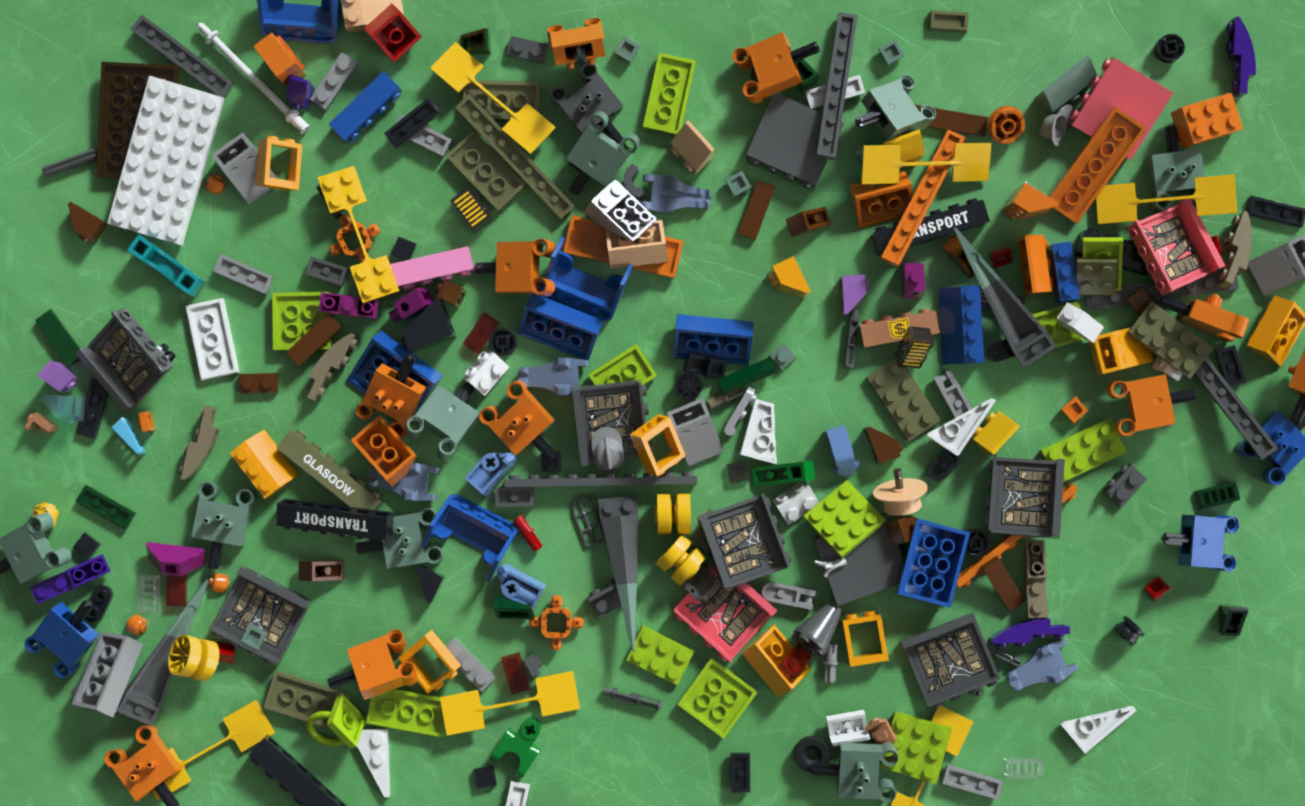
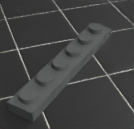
(182, 56)
(1235, 410)

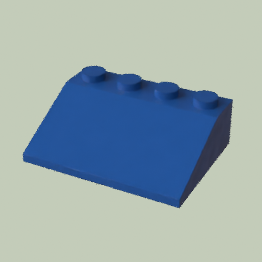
(391, 353)
(933, 562)

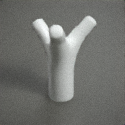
(829, 566)

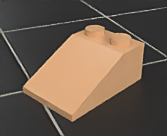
(361, 12)
(692, 148)

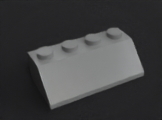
(107, 674)

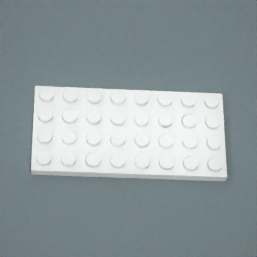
(166, 160)

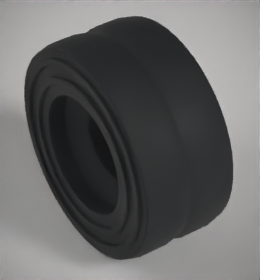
(804, 745)

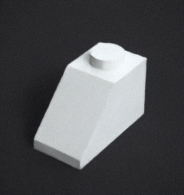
(1079, 322)

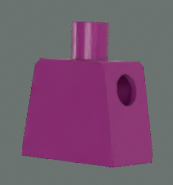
(912, 280)
(417, 300)

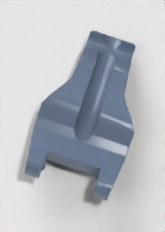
(671, 195)
(556, 376)
(411, 486)
(1043, 666)

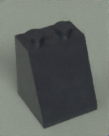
(429, 328)

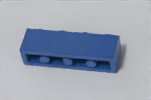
(366, 107)

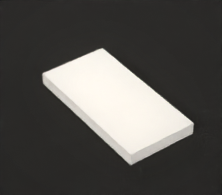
(212, 339)

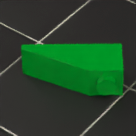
(783, 473)

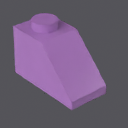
(852, 291)
(58, 376)

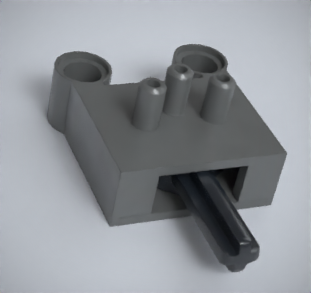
(589, 99)

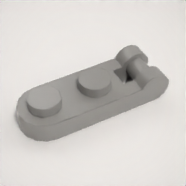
(953, 394)
(739, 413)
(788, 595)

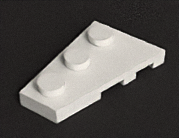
(760, 433)

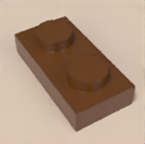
(259, 383)

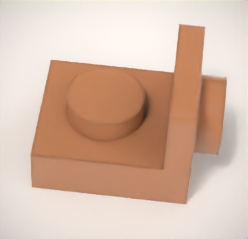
(44, 423)
(881, 731)

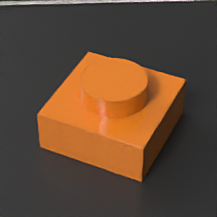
(1074, 410)
(145, 422)

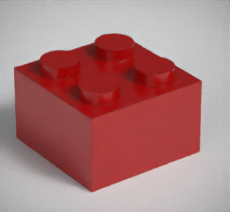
(392, 32)

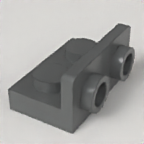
(1124, 485)
(604, 600)

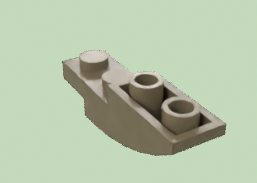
(1239, 246)
(334, 357)
(199, 451)
(1035, 579)

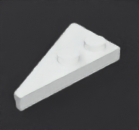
(958, 431)
(1093, 728)
(375, 750)

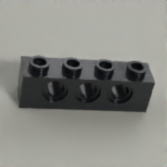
(1128, 247)

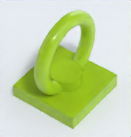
(342, 720)

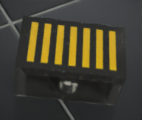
(471, 209)
(914, 347)

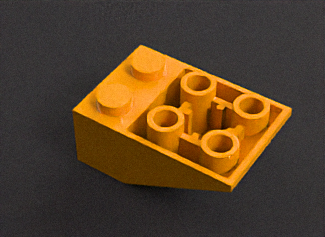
(1118, 351)

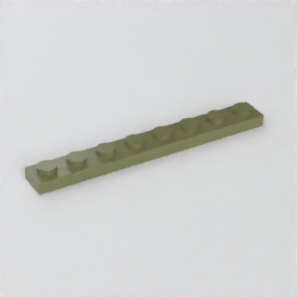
(515, 156)

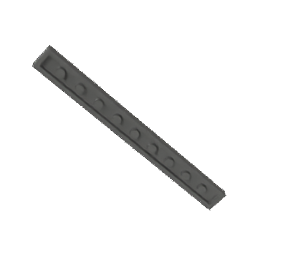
(592, 480)

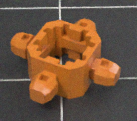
(346, 222)
(577, 622)

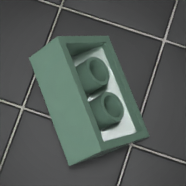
(1067, 86)

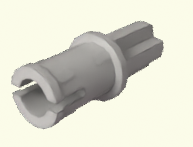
(830, 663)

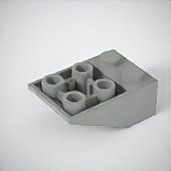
(239, 164)
(619, 212)
(1279, 265)
(695, 431)

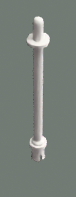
(291, 116)

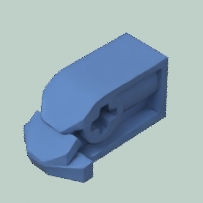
(841, 451)
(486, 477)
(526, 589)

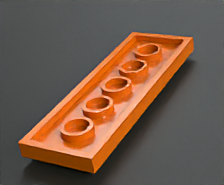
(1096, 164)
(589, 241)

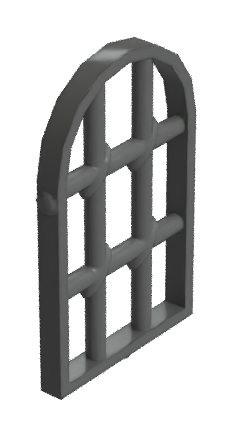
(584, 513)

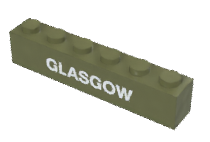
(327, 472)

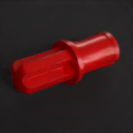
(528, 533)

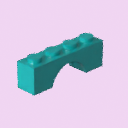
(166, 265)

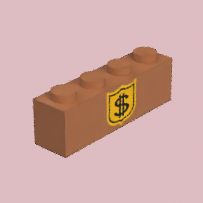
(893, 329)

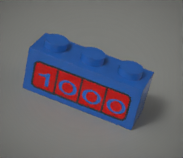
(1063, 272)

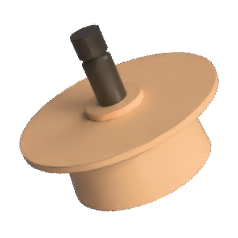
(900, 495)

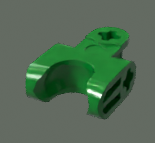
(520, 743)

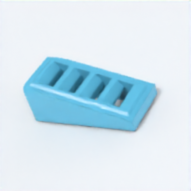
(127, 434)

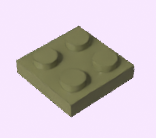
(1096, 276)

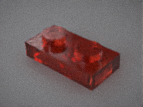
(481, 333)
(176, 590)
(794, 662)
(515, 673)

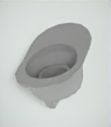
(1057, 125)
(607, 449)

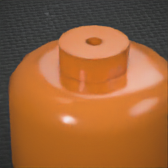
(215, 184)
(219, 583)
(136, 625)

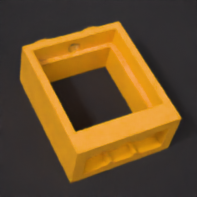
(263, 164)
(648, 431)
(444, 654)
(866, 658)

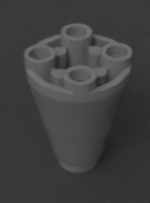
(818, 629)

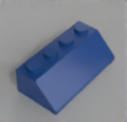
(961, 325)
(560, 326)
(713, 337)

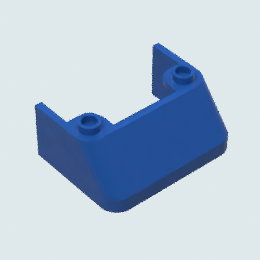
(300, 21)
(584, 290)
(476, 527)

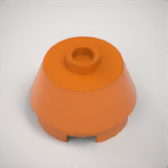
(1005, 124)

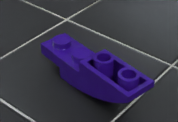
(1241, 49)
(70, 579)
(1021, 632)

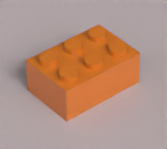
(279, 58)
(1206, 120)

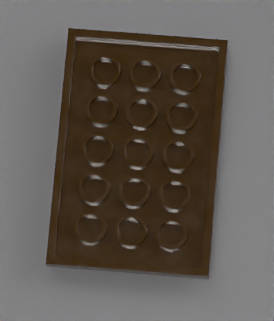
(120, 101)

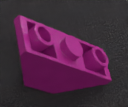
(348, 306)
(175, 559)

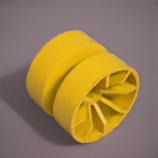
(669, 514)
(685, 564)
(193, 658)

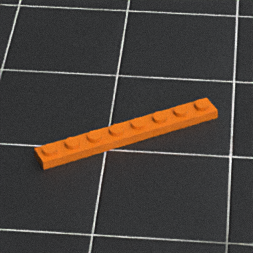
(921, 201)
(1006, 543)

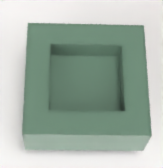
(627, 49)
(891, 52)
(738, 183)
(782, 356)
(254, 636)

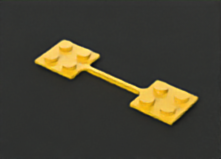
(525, 127)
(883, 163)
(343, 192)
(1212, 196)
(465, 712)
(245, 727)
(959, 732)

